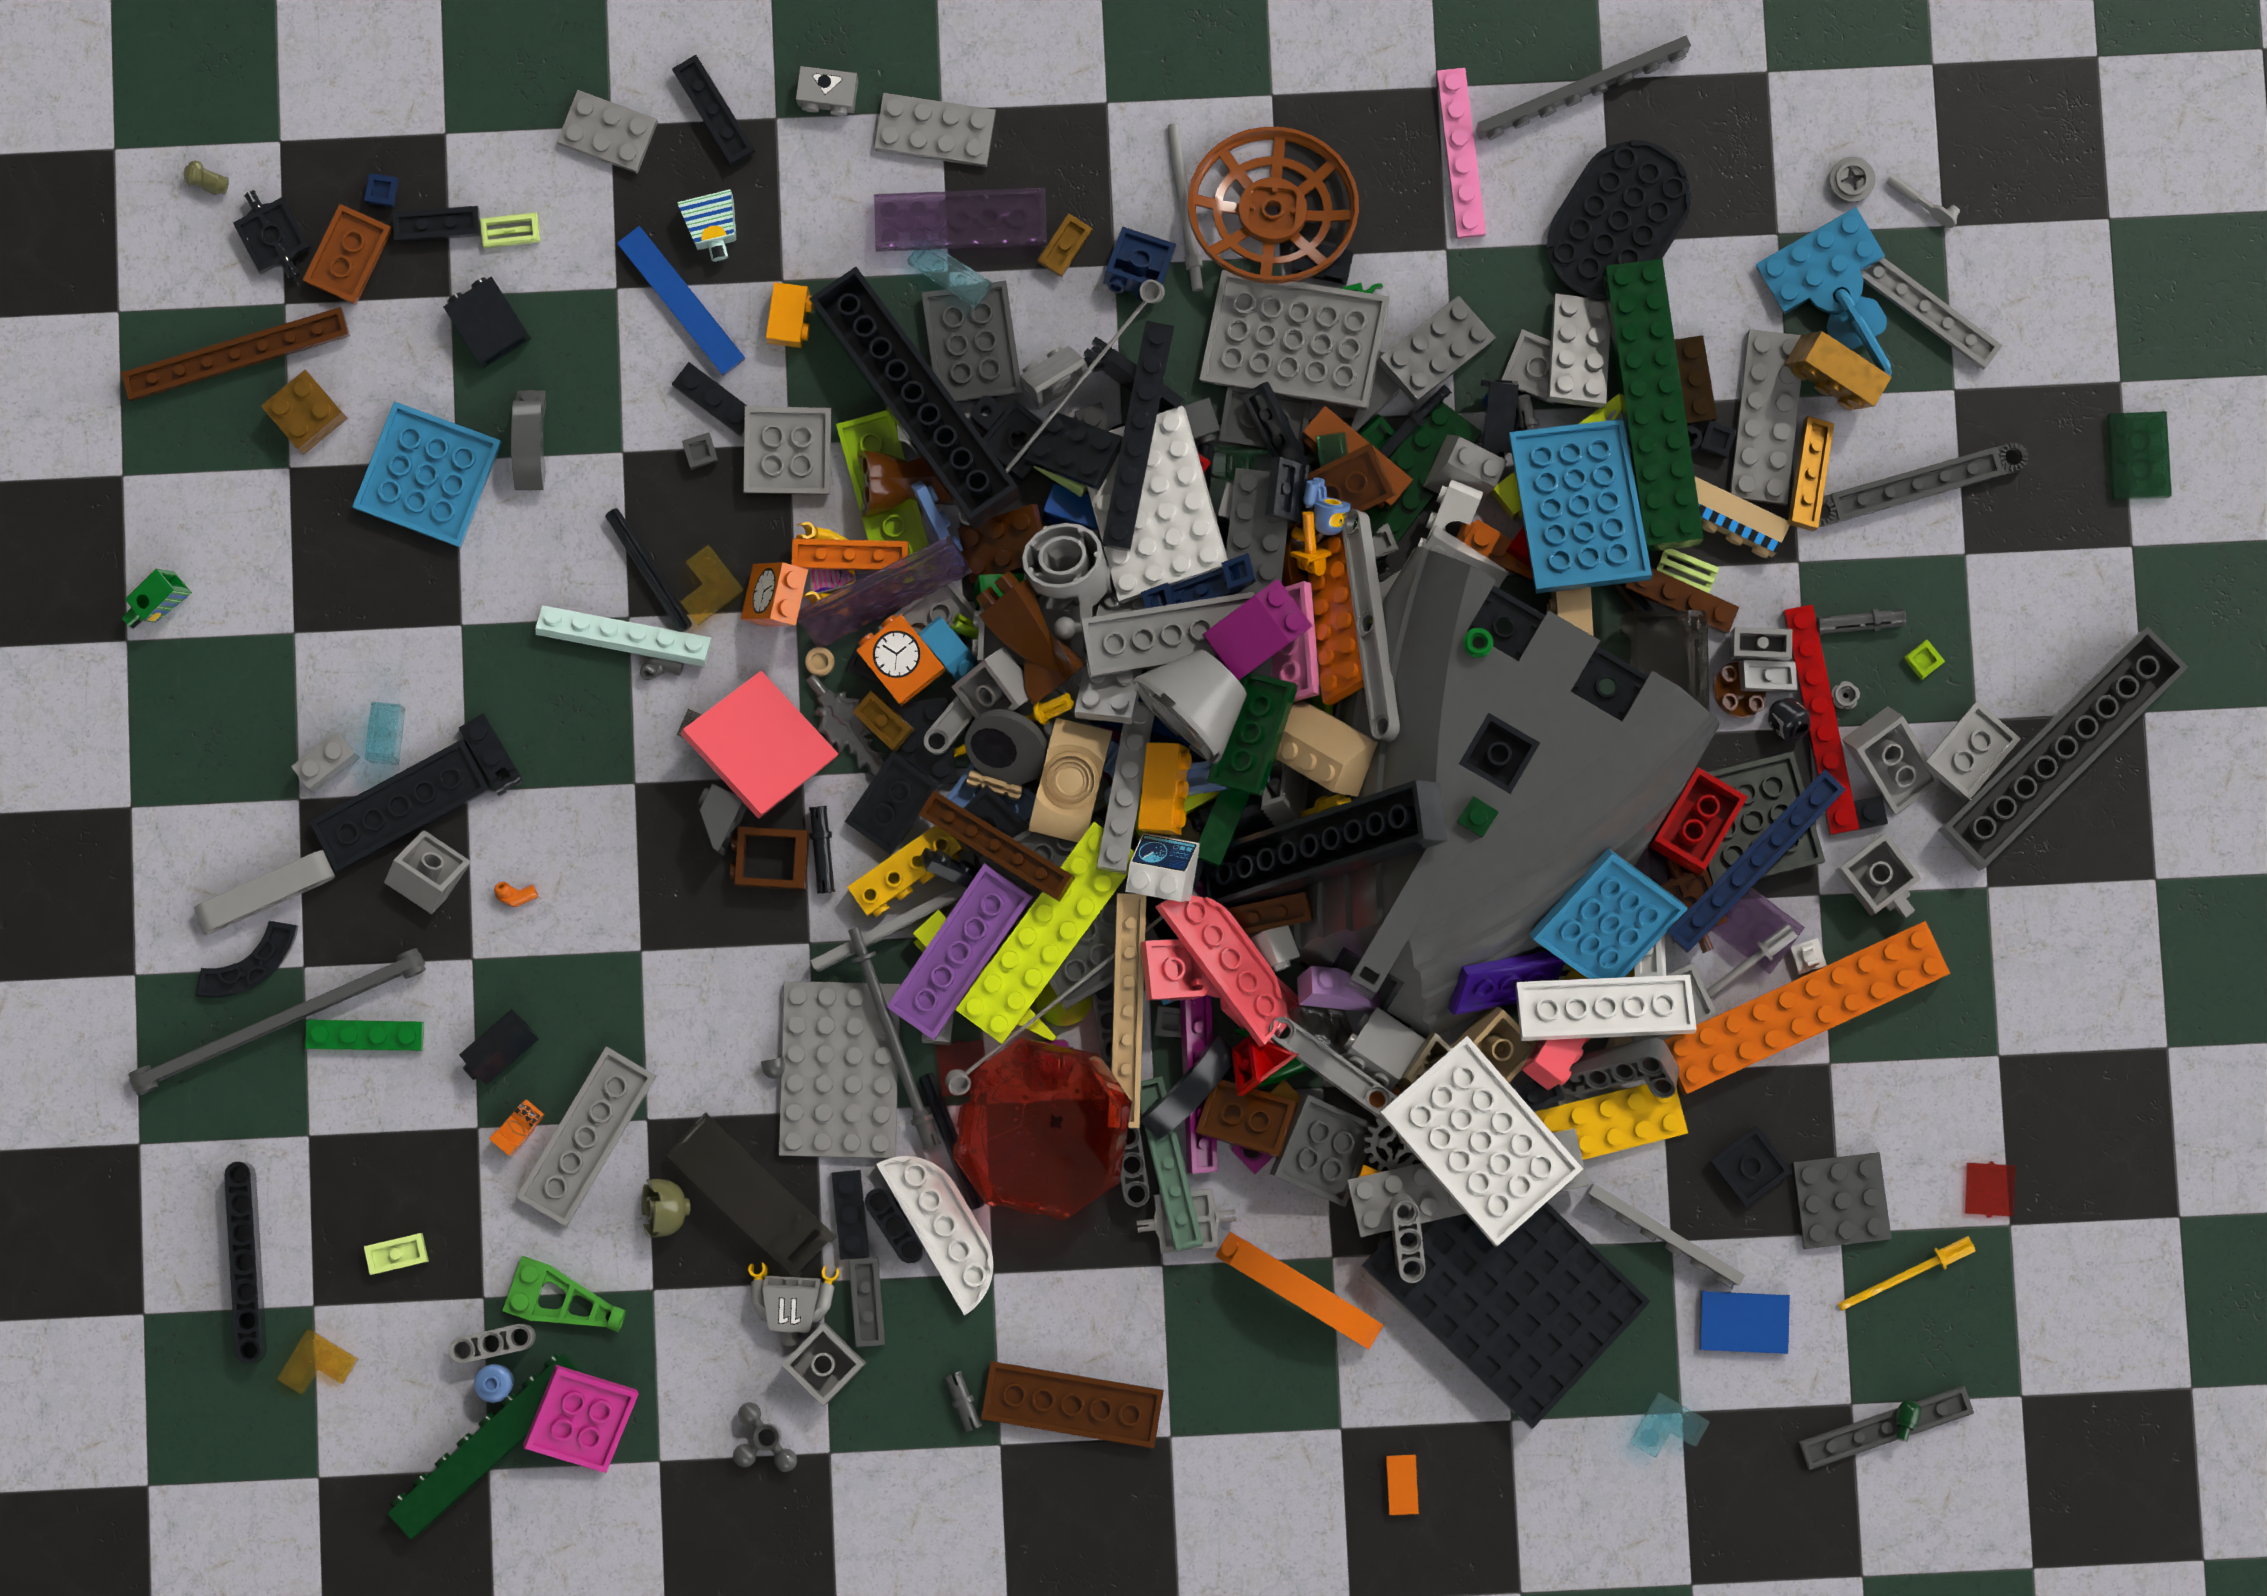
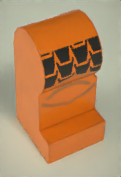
(517, 1128)

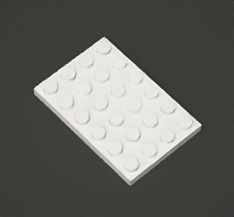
(1175, 521)
(1481, 1141)

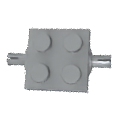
(1207, 1217)

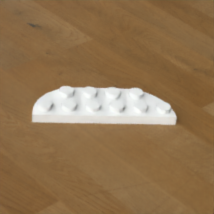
(943, 1226)

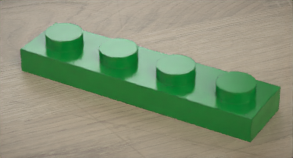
(364, 1035)

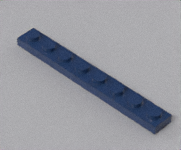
(1755, 861)

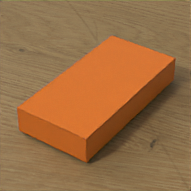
(1402, 1484)

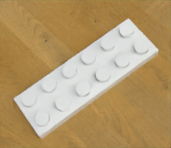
(1605, 1007)

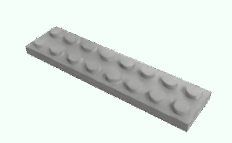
(1374, 1192)

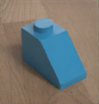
(948, 648)

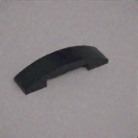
(1190, 1089)

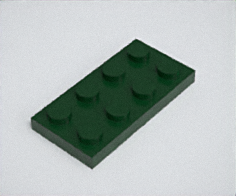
(1255, 735)

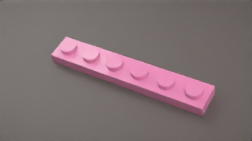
(1461, 153)

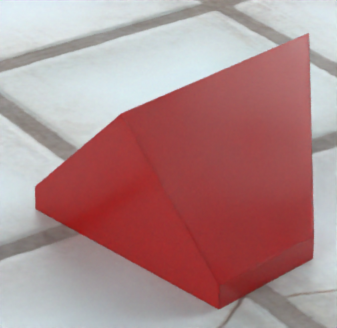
(1257, 1063)

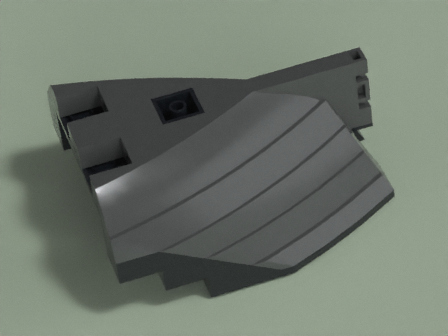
(1525, 738)

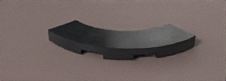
(254, 968)

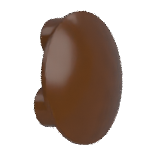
(1730, 698)

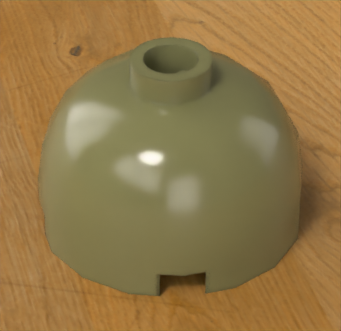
(664, 1207)

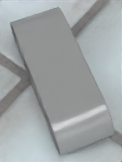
(1411, 1251)
(506, 1343)

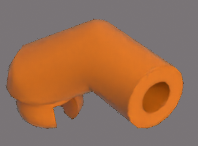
(513, 896)

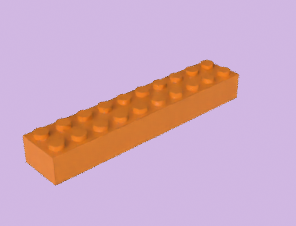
(1807, 1007)

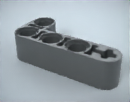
(1624, 1064)

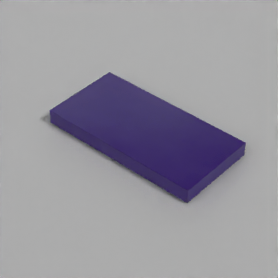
(1494, 982)

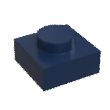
(381, 190)

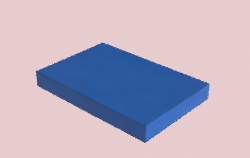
(1744, 1322)

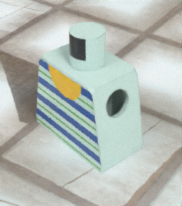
(711, 222)

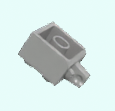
(1880, 877)

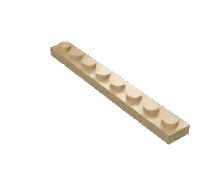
(1128, 998)

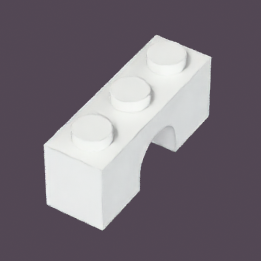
(1457, 504)

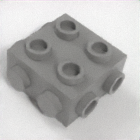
(1382, 1047)

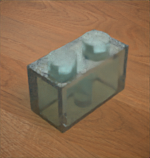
(385, 733)

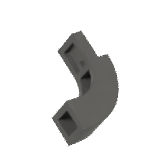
(527, 440)

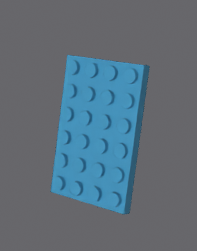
(1579, 506)

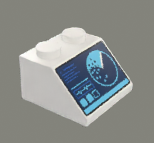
(1163, 868)

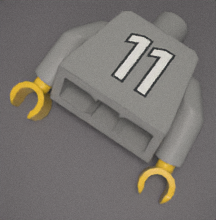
(791, 1302)

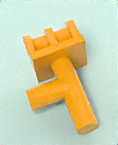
(1311, 557)

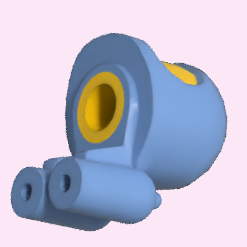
(1328, 512)

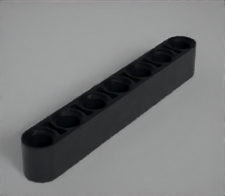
(253, 1275)

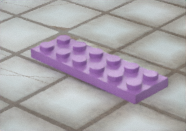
(959, 951)

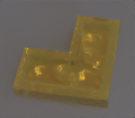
(717, 586)
(316, 1354)

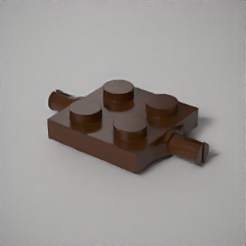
(1688, 889)

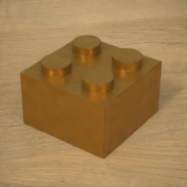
(304, 412)

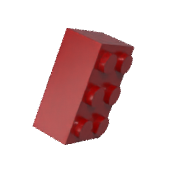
(1698, 821)

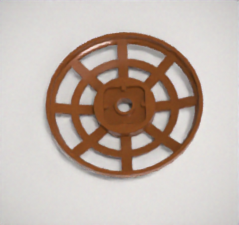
(1273, 192)

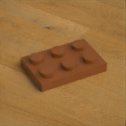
(347, 254)

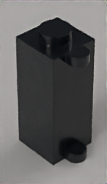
(1499, 415)
(498, 1047)

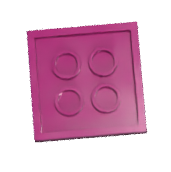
(580, 1419)

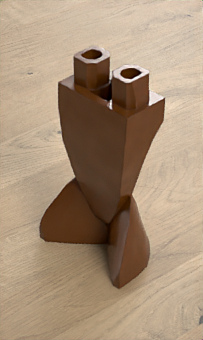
(890, 480)
(1020, 625)

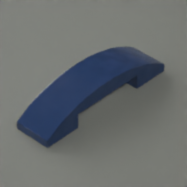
(1230, 579)

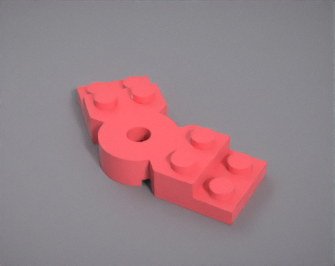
(1175, 975)

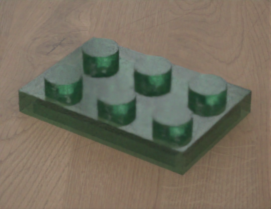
(2139, 455)

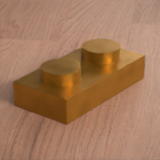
(1065, 245)
(883, 720)

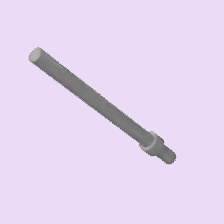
(1193, 260)

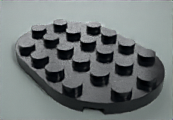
(1618, 212)

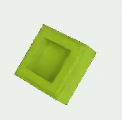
(1924, 659)

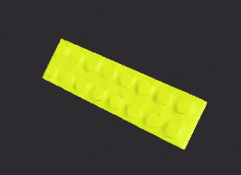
(1041, 942)

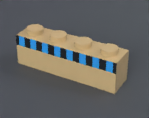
(1740, 520)

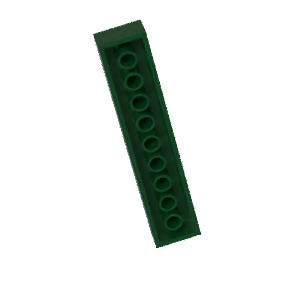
(1652, 403)

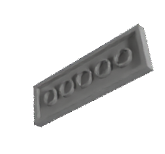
(1766, 420)
(1153, 634)
(1112, 695)
(586, 1136)

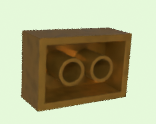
(1837, 371)

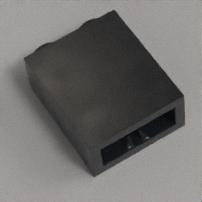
(486, 321)

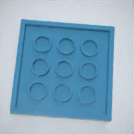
(427, 474)
(1608, 919)

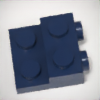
(1137, 259)

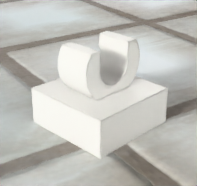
(1807, 956)

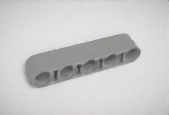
(264, 892)

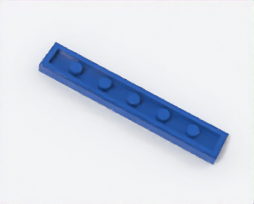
(681, 301)

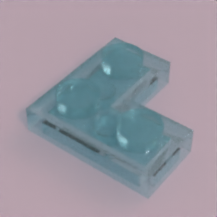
(1667, 1417)

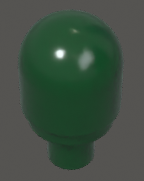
(1907, 1419)

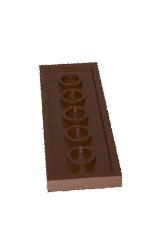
(1072, 1404)

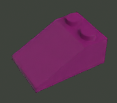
(1257, 630)

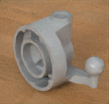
(1068, 564)

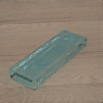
(950, 274)

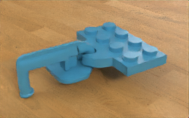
(1827, 265)

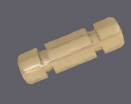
(1000, 787)

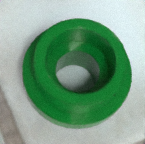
(1480, 633)

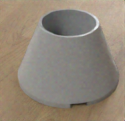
(1195, 700)

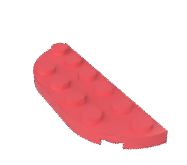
(1228, 961)

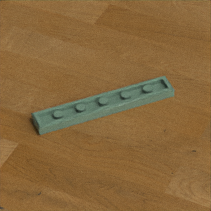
(1171, 1176)

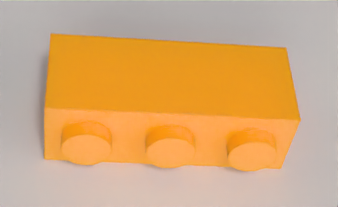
(1164, 788)

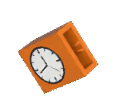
(774, 594)
(900, 659)

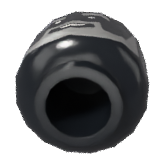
(1789, 719)

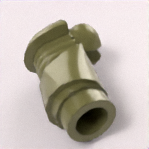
(208, 180)

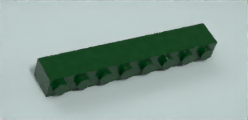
(475, 1454)

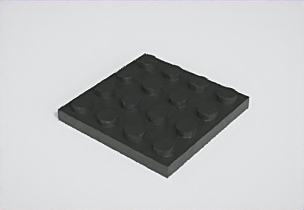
(1770, 790)

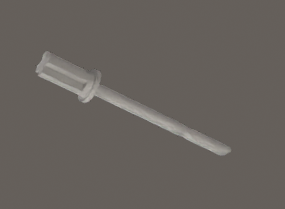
(1768, 948)

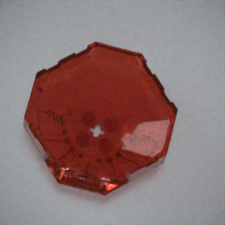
(1008, 1136)

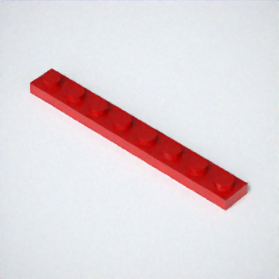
(1818, 700)

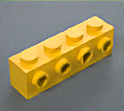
(901, 872)

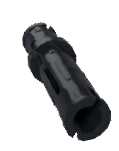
(822, 849)

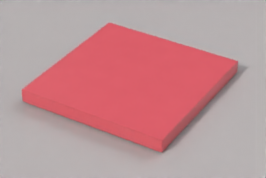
(759, 744)

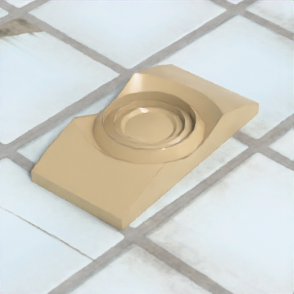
(1070, 780)

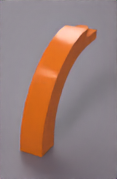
(1299, 1290)

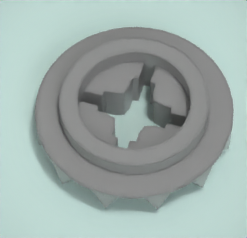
(1858, 168)

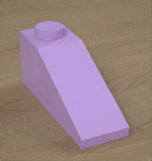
(1327, 989)

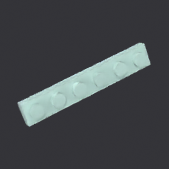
(623, 636)

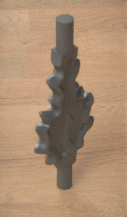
(844, 727)

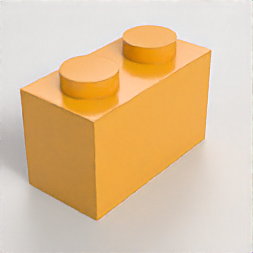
(788, 315)

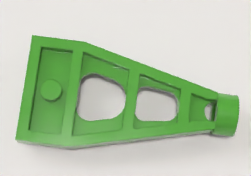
(527, 1288)

